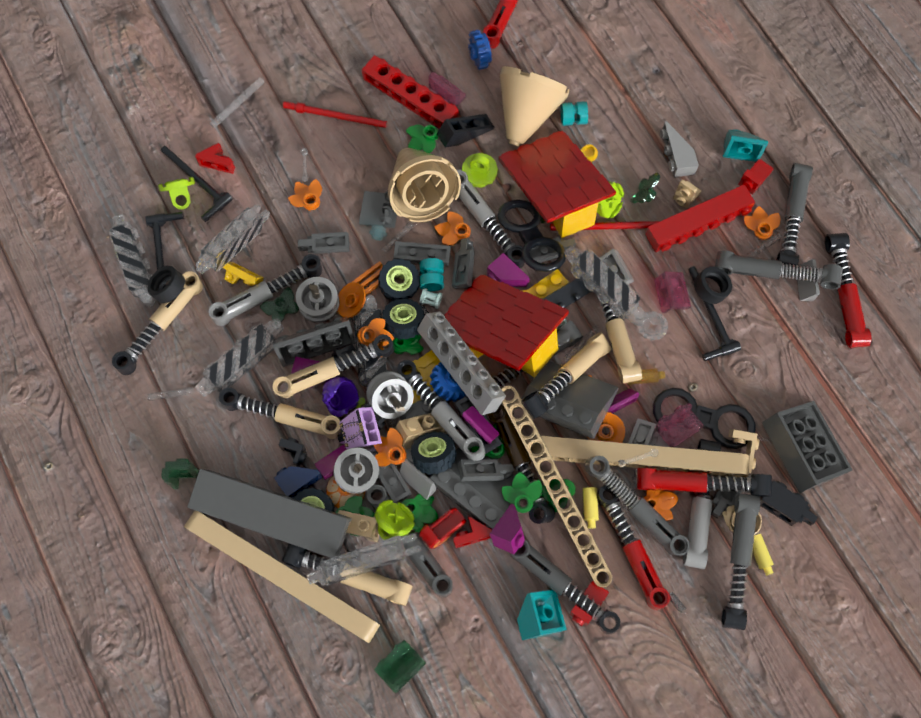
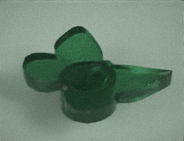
(646, 192)
(281, 305)

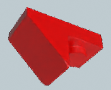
(213, 159)
(478, 533)

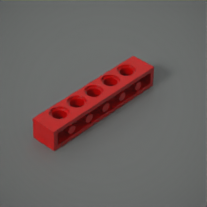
(373, 74)

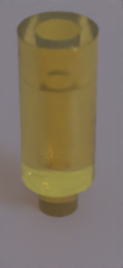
(649, 376)

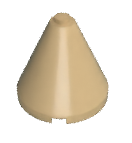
(528, 102)
(422, 185)

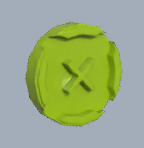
(480, 169)
(176, 188)
(611, 206)
(393, 519)

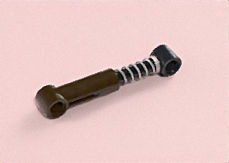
(520, 459)

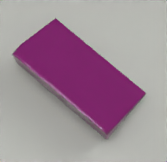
(623, 399)
(480, 424)
(326, 464)

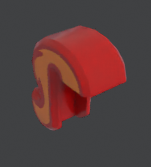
(442, 528)

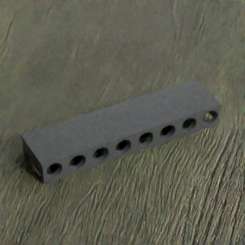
(269, 513)

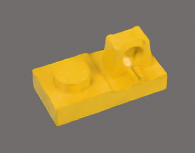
(235, 272)

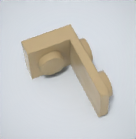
(686, 194)
(752, 444)
(362, 526)

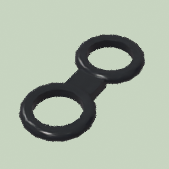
(531, 236)
(707, 416)

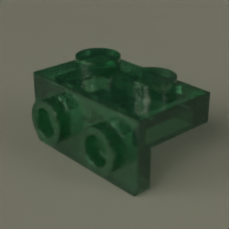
(178, 469)
(399, 666)

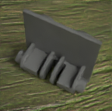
(377, 210)

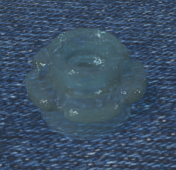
(378, 232)

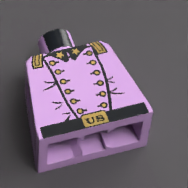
(359, 429)

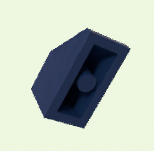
(296, 479)

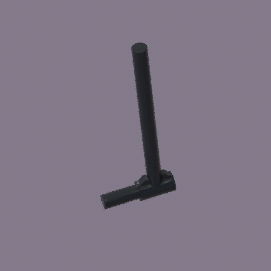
(220, 200)
(155, 222)
(727, 346)

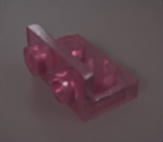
(446, 89)
(672, 291)
(679, 425)

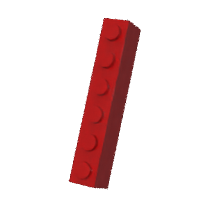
(700, 218)

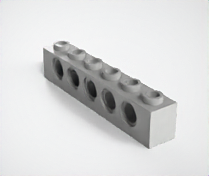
(461, 363)

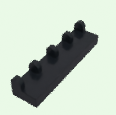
(568, 293)

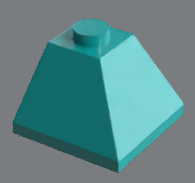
(743, 146)
(540, 615)

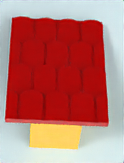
(558, 181)
(507, 324)

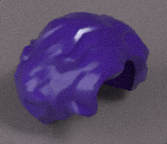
(340, 395)

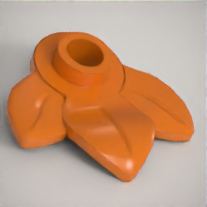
(305, 194)
(761, 221)
(450, 229)
(374, 329)
(388, 447)
(662, 502)

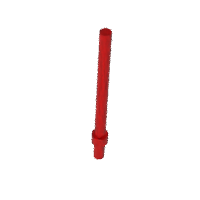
(302, 107)
(615, 225)

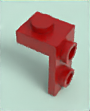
(756, 176)
(594, 592)

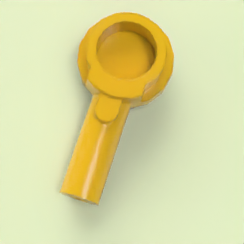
(590, 152)

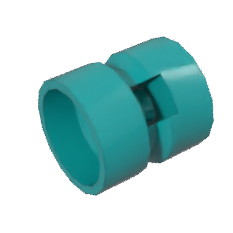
(574, 113)
(431, 274)

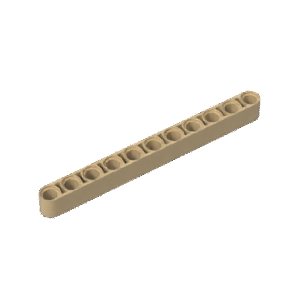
(668, 458)
(554, 473)
(282, 576)

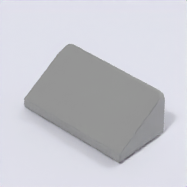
(616, 263)
(808, 290)
(417, 479)

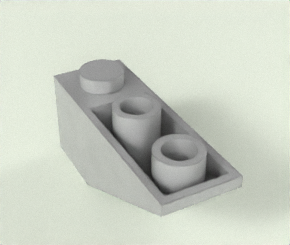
(680, 154)

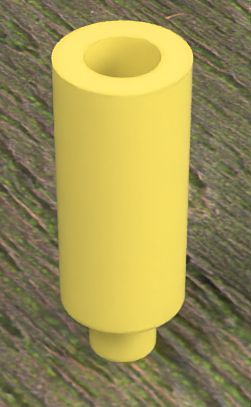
(590, 506)
(762, 555)

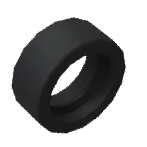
(720, 278)
(171, 290)

